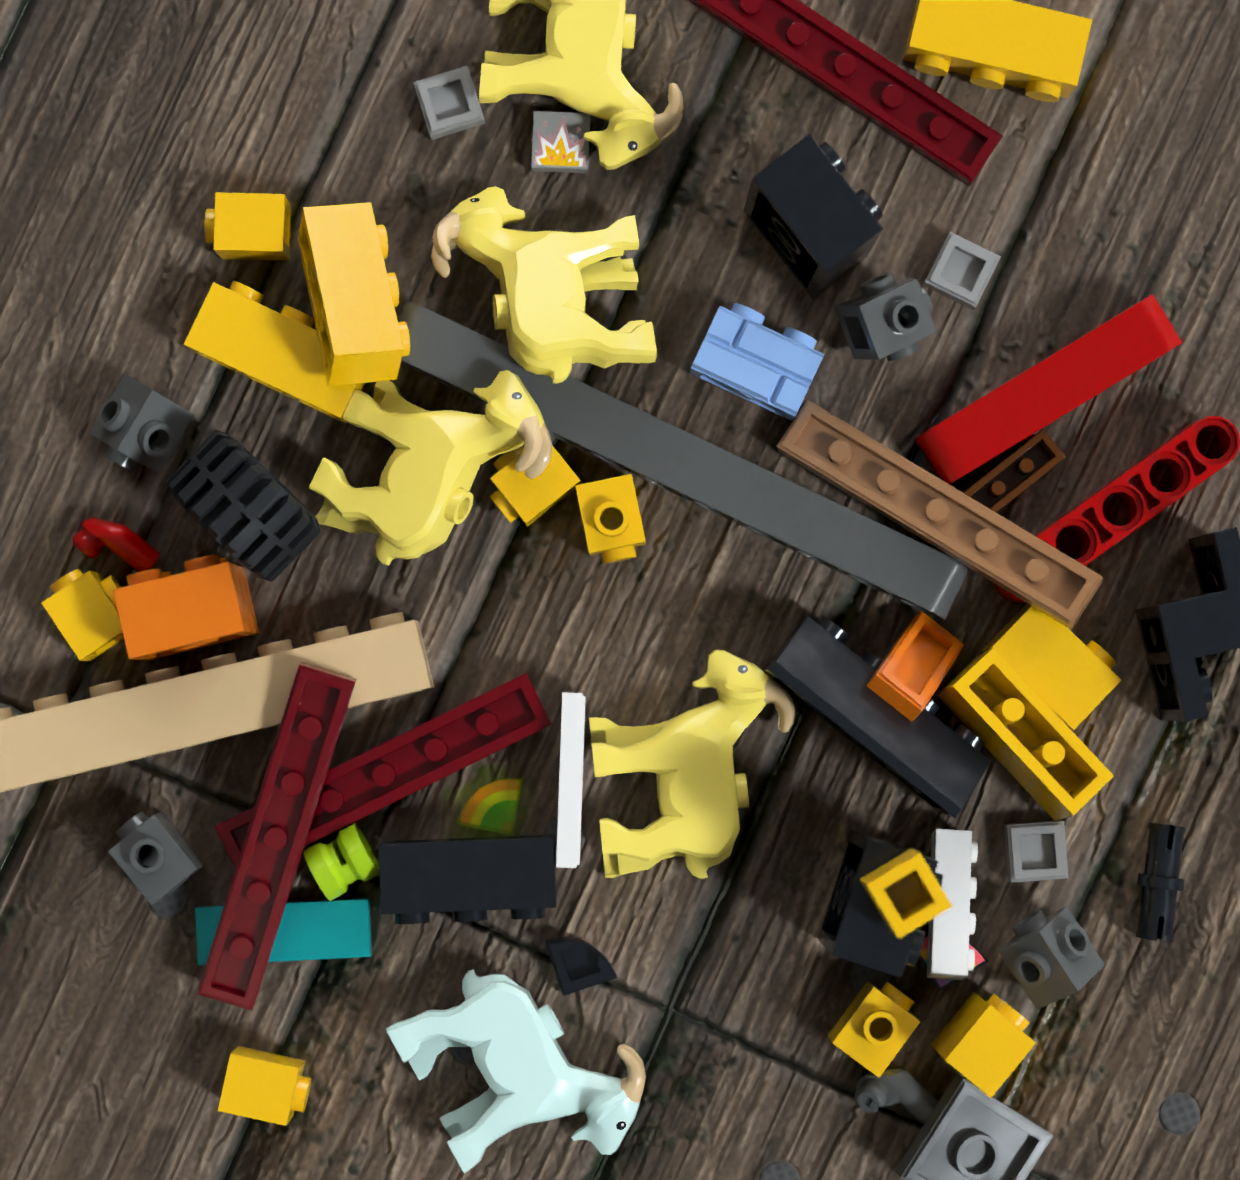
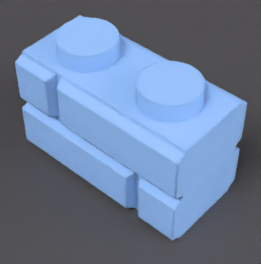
(757, 361)

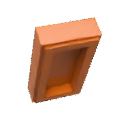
(915, 665)

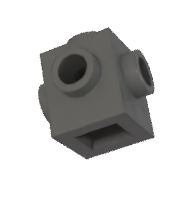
(886, 318)
(140, 426)
(1050, 956)

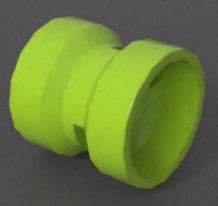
(330, 868)

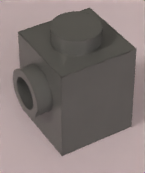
(155, 856)

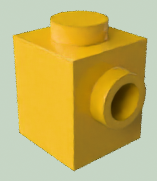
(529, 497)
(611, 518)
(85, 612)
(875, 1026)

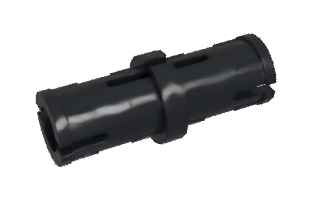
(1160, 882)

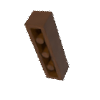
(1016, 472)

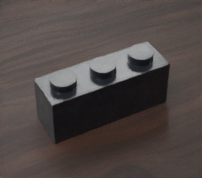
(467, 877)

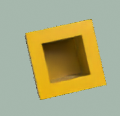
(249, 226)
(905, 893)
(264, 1086)

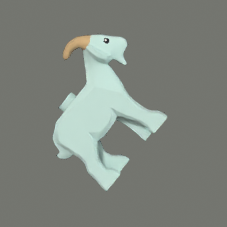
(523, 1067)

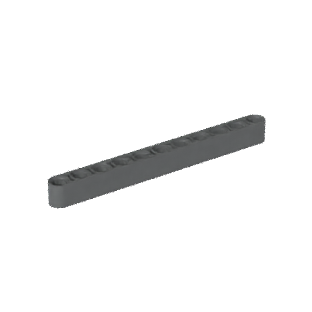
(694, 468)

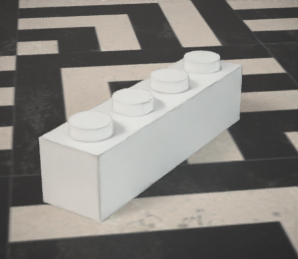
(950, 931)

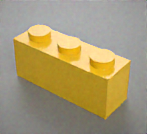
(1000, 44)
(352, 294)
(267, 347)
(1025, 735)

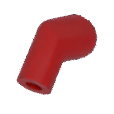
(119, 539)

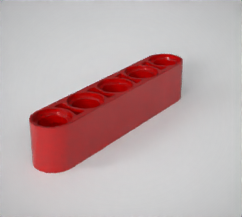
(1048, 390)
(1137, 492)

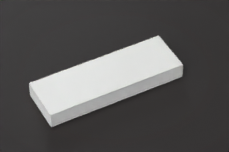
(570, 780)

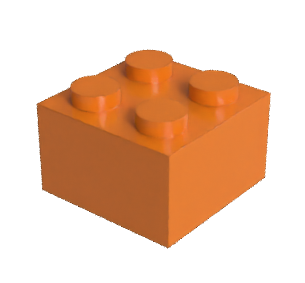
(185, 610)

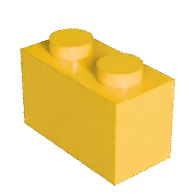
(1056, 664)
(984, 1042)

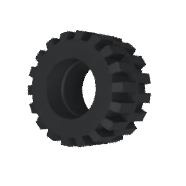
(243, 506)

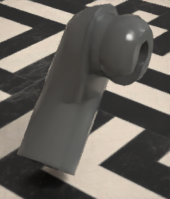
(894, 1088)

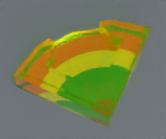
(493, 806)

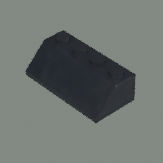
(832, 682)

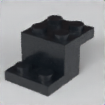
(1194, 628)

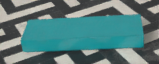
(306, 930)

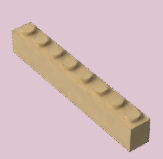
(203, 705)

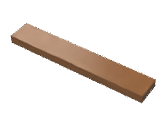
(940, 514)

